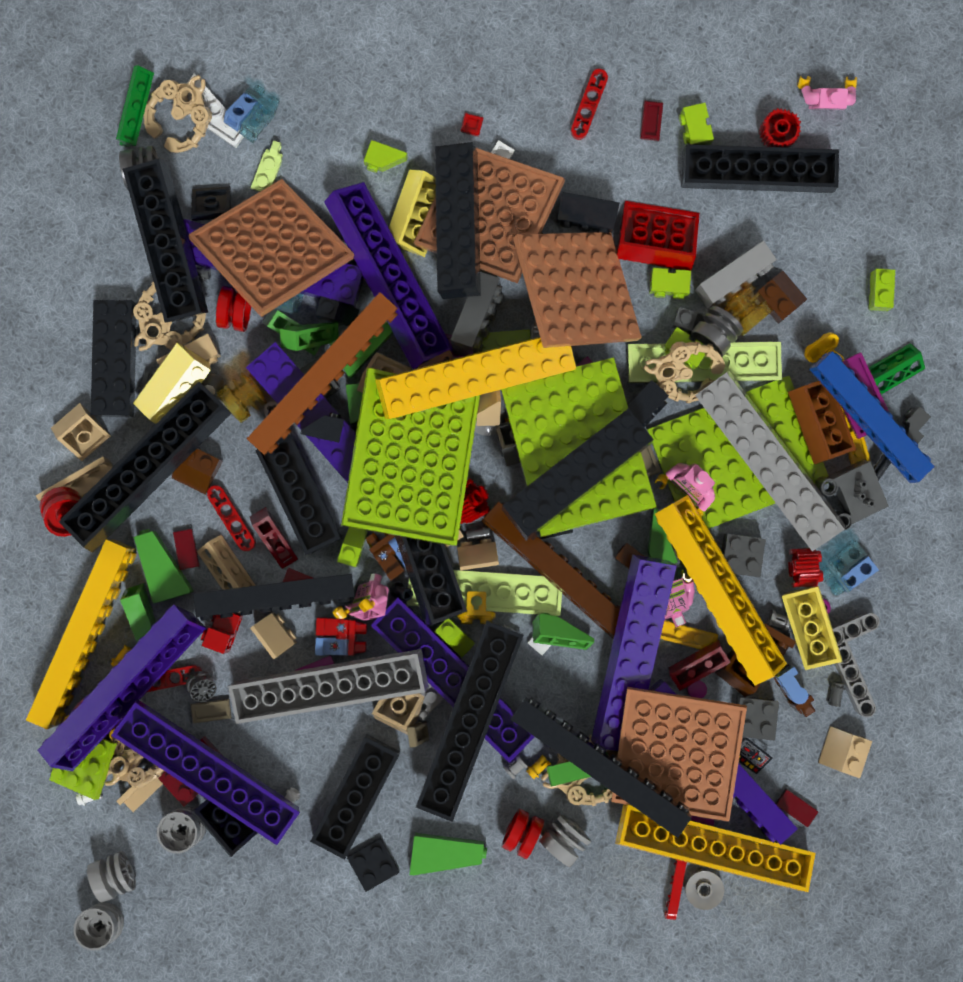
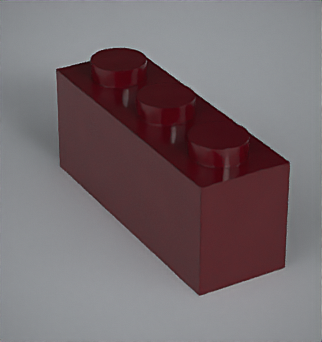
(699, 665)

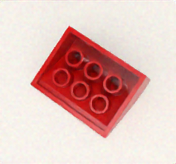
(658, 236)

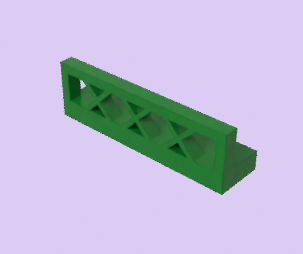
(134, 106)
(898, 361)

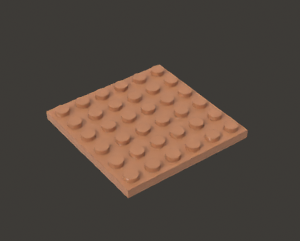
(511, 203)
(271, 247)
(576, 289)
(684, 748)

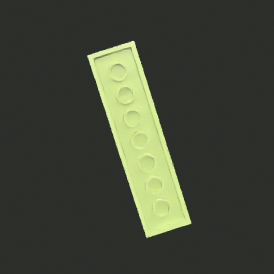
(744, 360)
(507, 592)

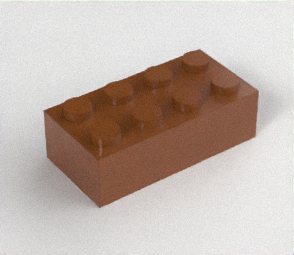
(821, 422)

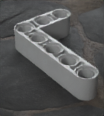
(849, 661)

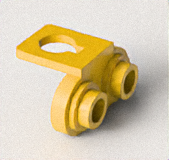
(823, 345)
(481, 614)

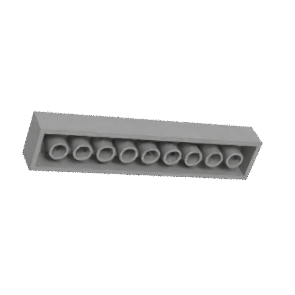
(770, 461)
(328, 686)

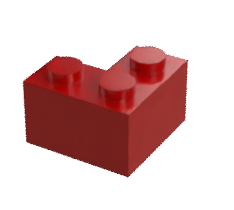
(222, 633)

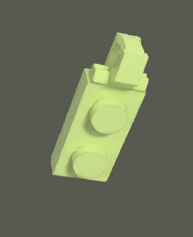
(268, 168)

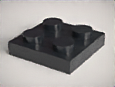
(210, 202)
(373, 864)

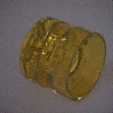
(747, 310)
(241, 397)

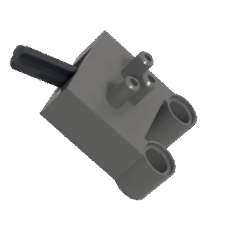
(857, 489)

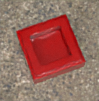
(472, 124)

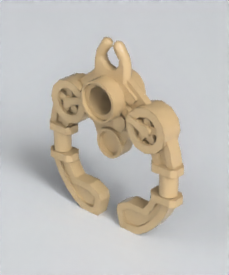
(181, 108)
(144, 314)
(678, 370)
(131, 772)
(573, 790)

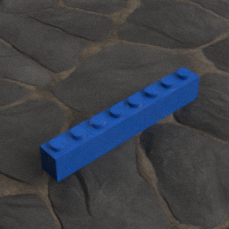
(872, 417)

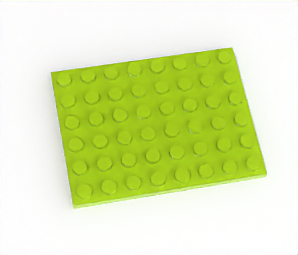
(559, 415)
(700, 441)
(410, 468)

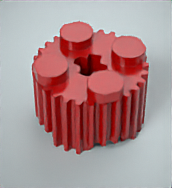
(782, 120)
(474, 502)
(805, 567)

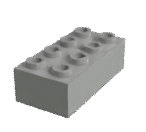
(738, 273)

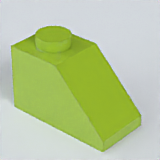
(383, 157)
(352, 546)
(455, 637)

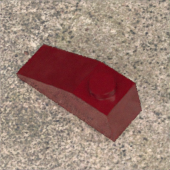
(273, 537)

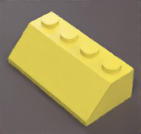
(412, 210)
(171, 382)
(811, 627)

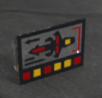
(753, 756)

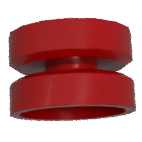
(232, 310)
(55, 506)
(521, 832)

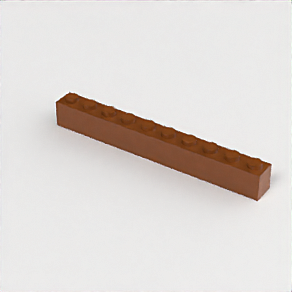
(322, 373)

